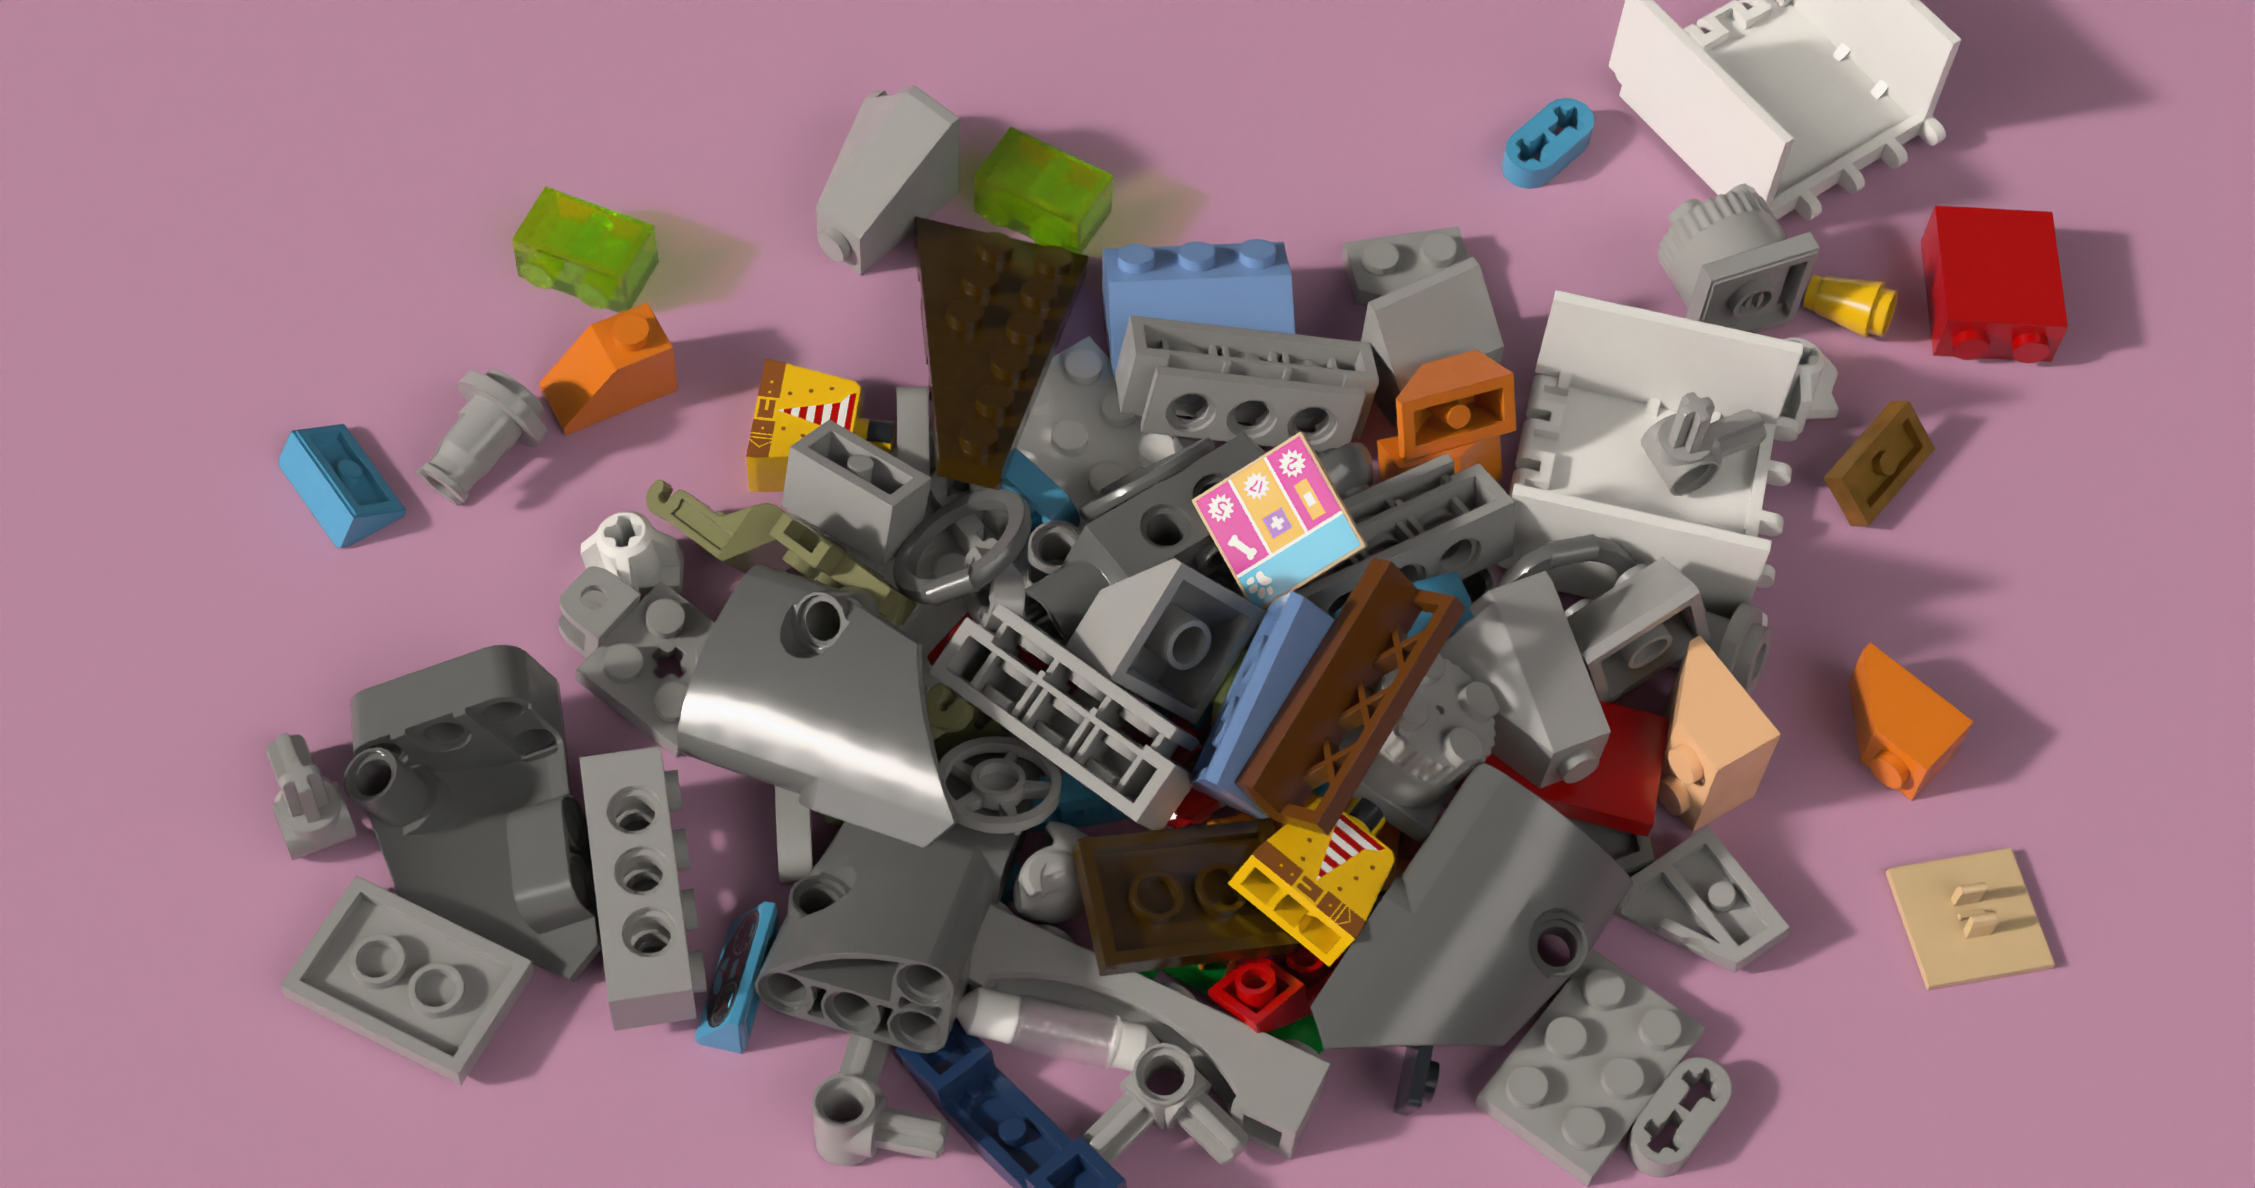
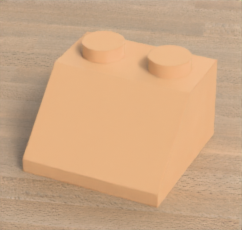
(1713, 741)

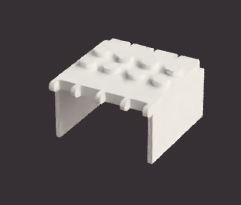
(1787, 90)
(1582, 461)

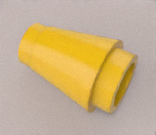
(1853, 303)

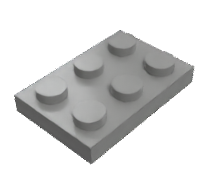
(408, 979)
(1589, 1067)

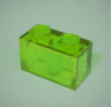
(1042, 192)
(585, 251)

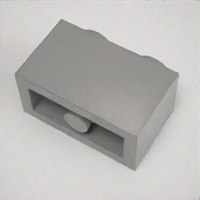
(854, 491)

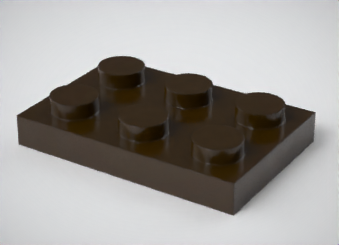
(1168, 899)

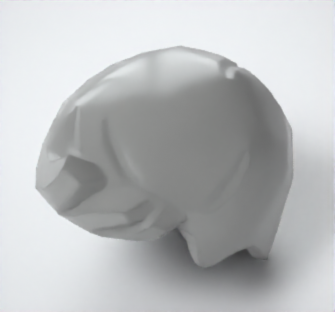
(1048, 880)

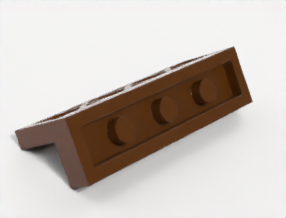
(1339, 695)

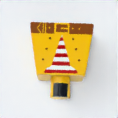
(792, 405)
(1318, 882)

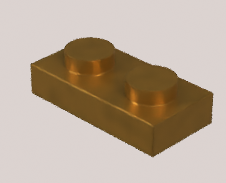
(1879, 463)

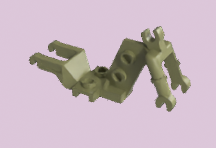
(778, 540)

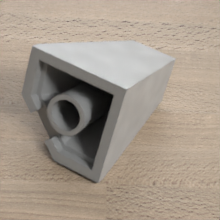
(889, 171)
(1529, 658)

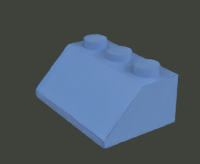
(1197, 283)
(1267, 674)

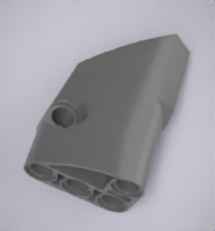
(819, 705)
(479, 804)
(890, 928)
(1459, 931)

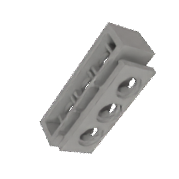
(1246, 377)
(1472, 537)
(1078, 739)
(638, 888)

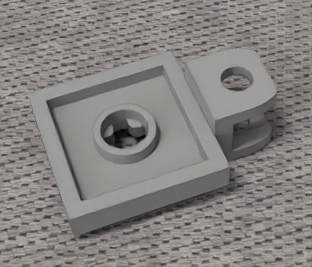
(624, 640)

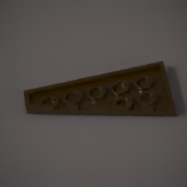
(989, 337)

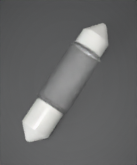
(1054, 1028)

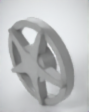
(1001, 785)

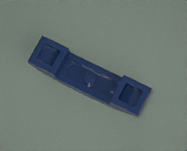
(1002, 1120)

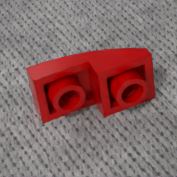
(1273, 991)

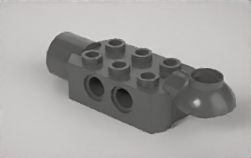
(1163, 527)

